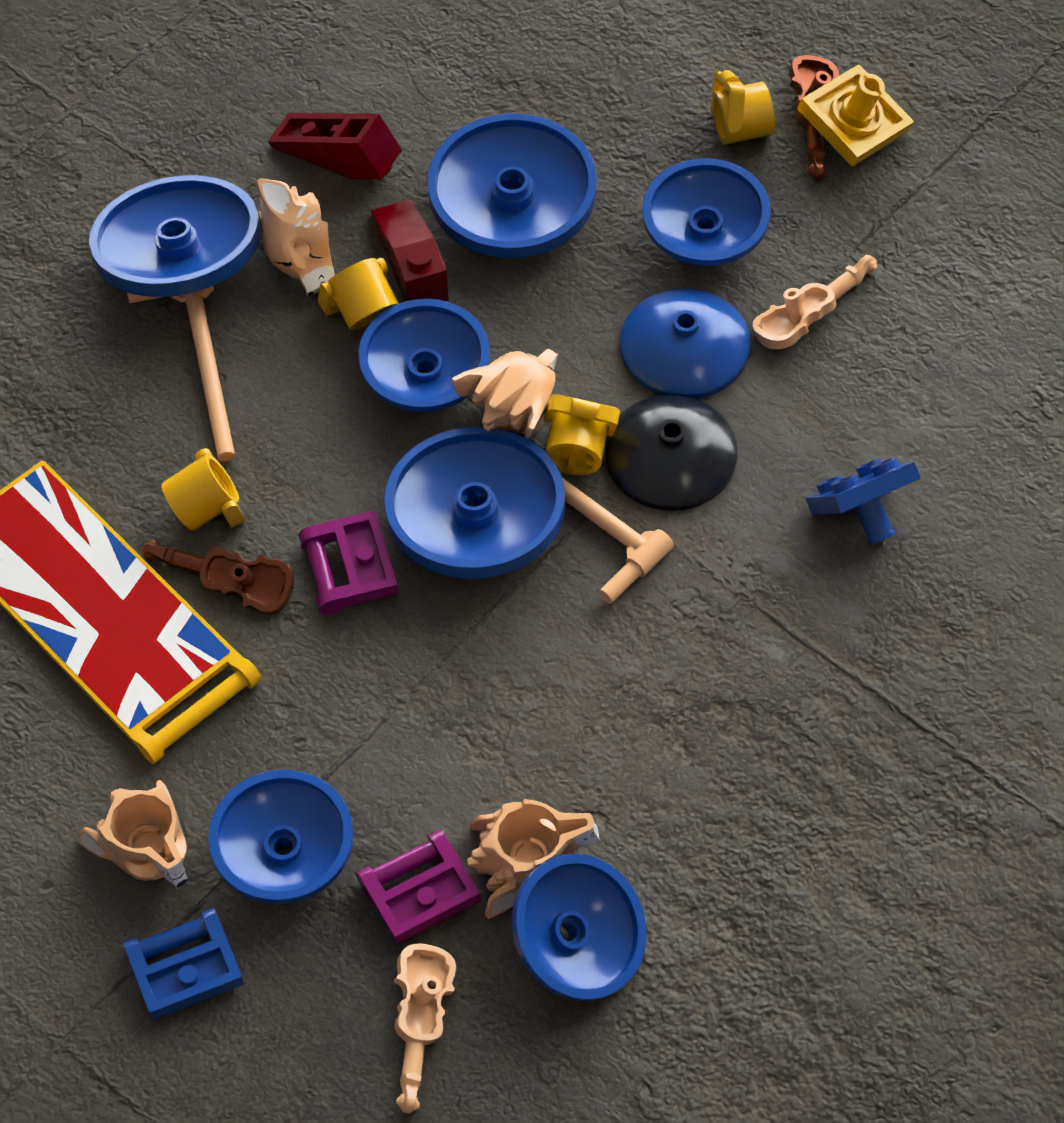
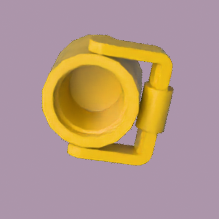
(740, 109)
(358, 293)
(578, 433)
(203, 493)

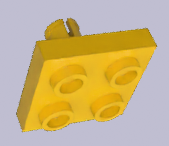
(855, 114)

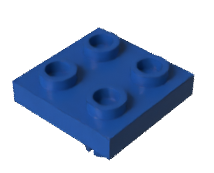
(865, 494)

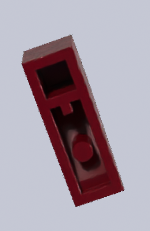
(341, 142)
(411, 252)

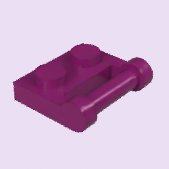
(363, 558)
(424, 898)

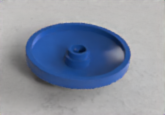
(512, 185)
(175, 236)
(474, 502)

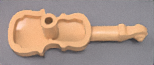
(787, 323)
(425, 977)

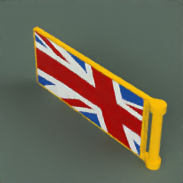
(108, 614)

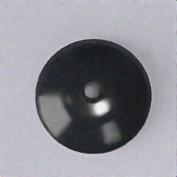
(667, 470)

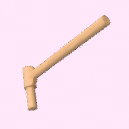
(207, 367)
(642, 550)

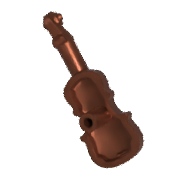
(806, 76)
(261, 583)

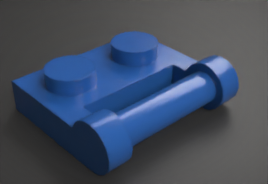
(187, 975)

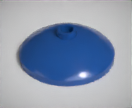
(706, 196)
(420, 338)
(681, 359)
(277, 812)
(601, 921)

